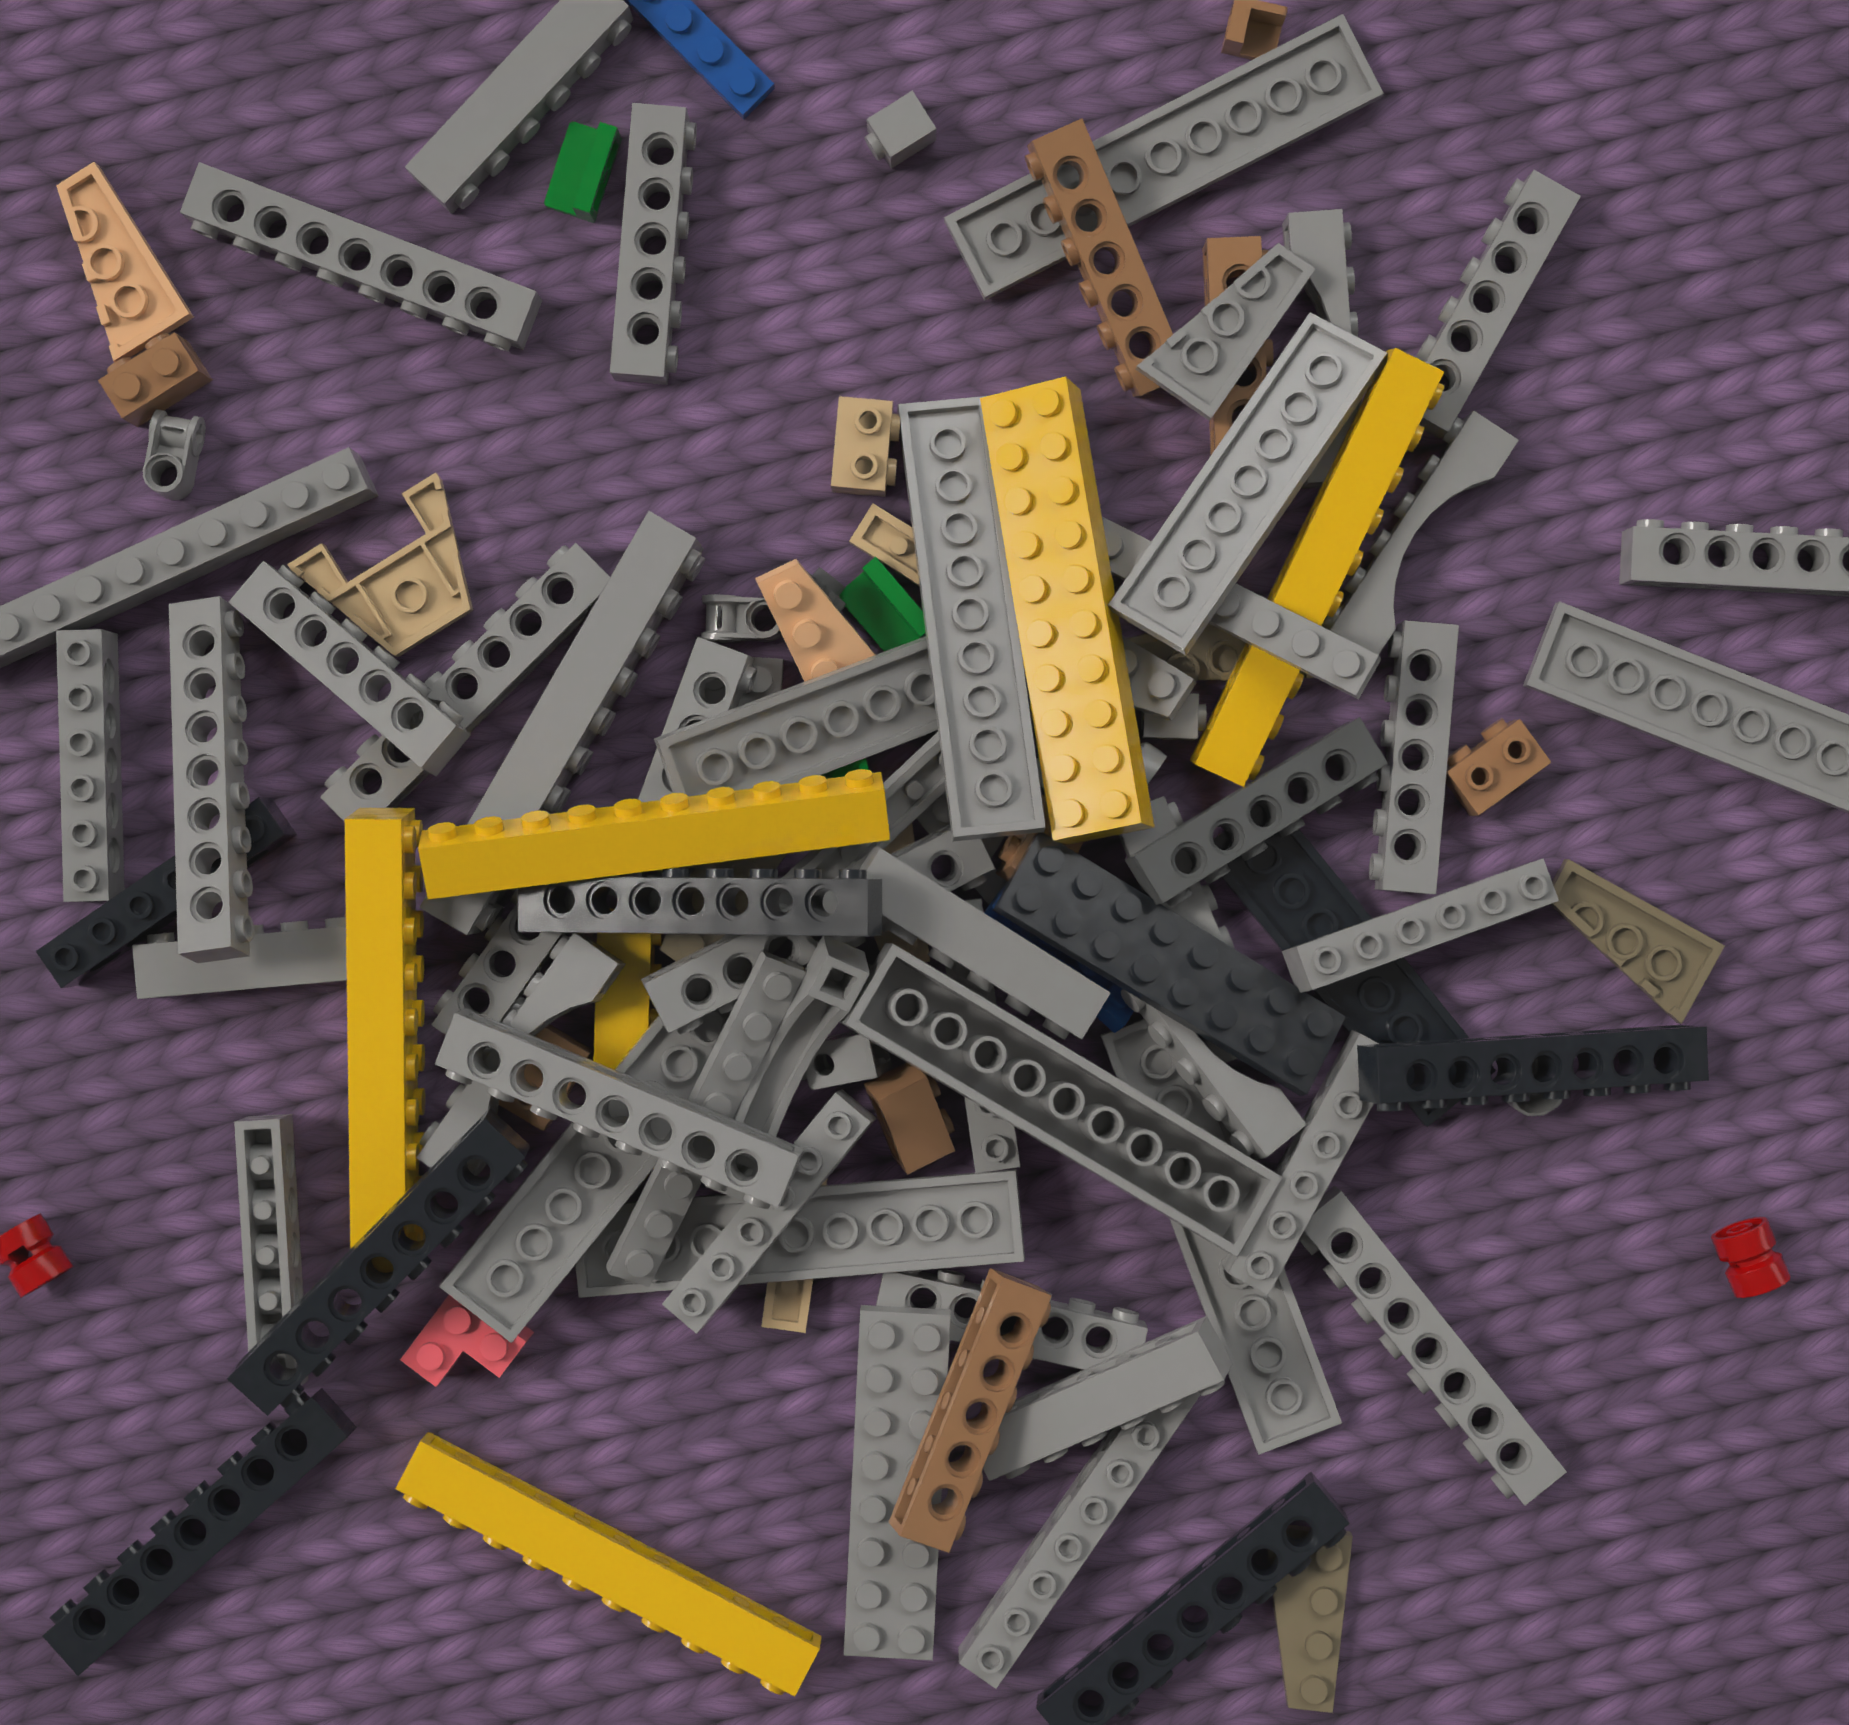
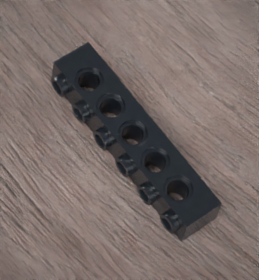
(146, 906)

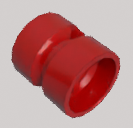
(1749, 1252)
(47, 1260)

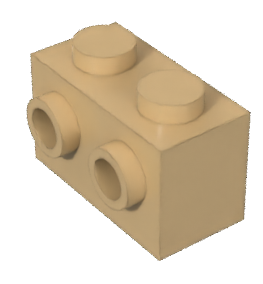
(863, 446)

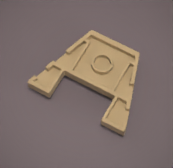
(408, 592)

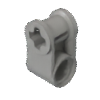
(173, 444)
(737, 619)

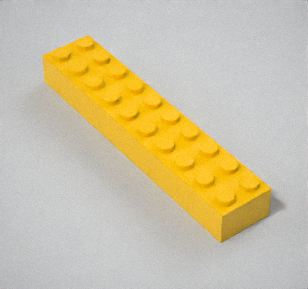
(1062, 612)
(383, 1014)

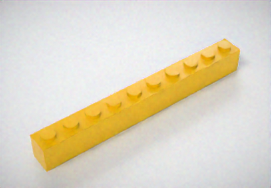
(1321, 559)
(653, 834)
(609, 1564)

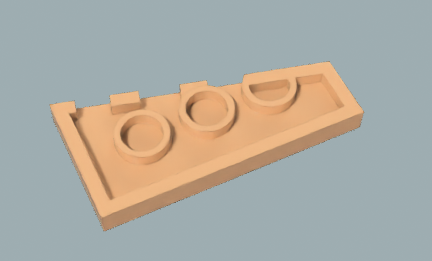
(126, 277)
(810, 622)

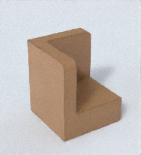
(1253, 28)

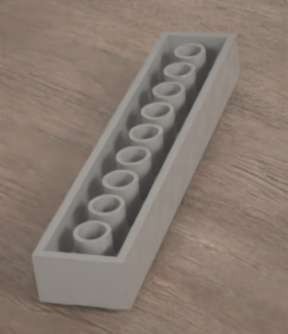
(582, 694)
(1061, 1099)

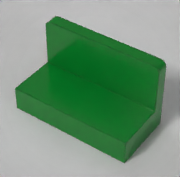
(583, 170)
(883, 607)

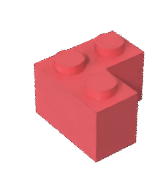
(457, 1331)

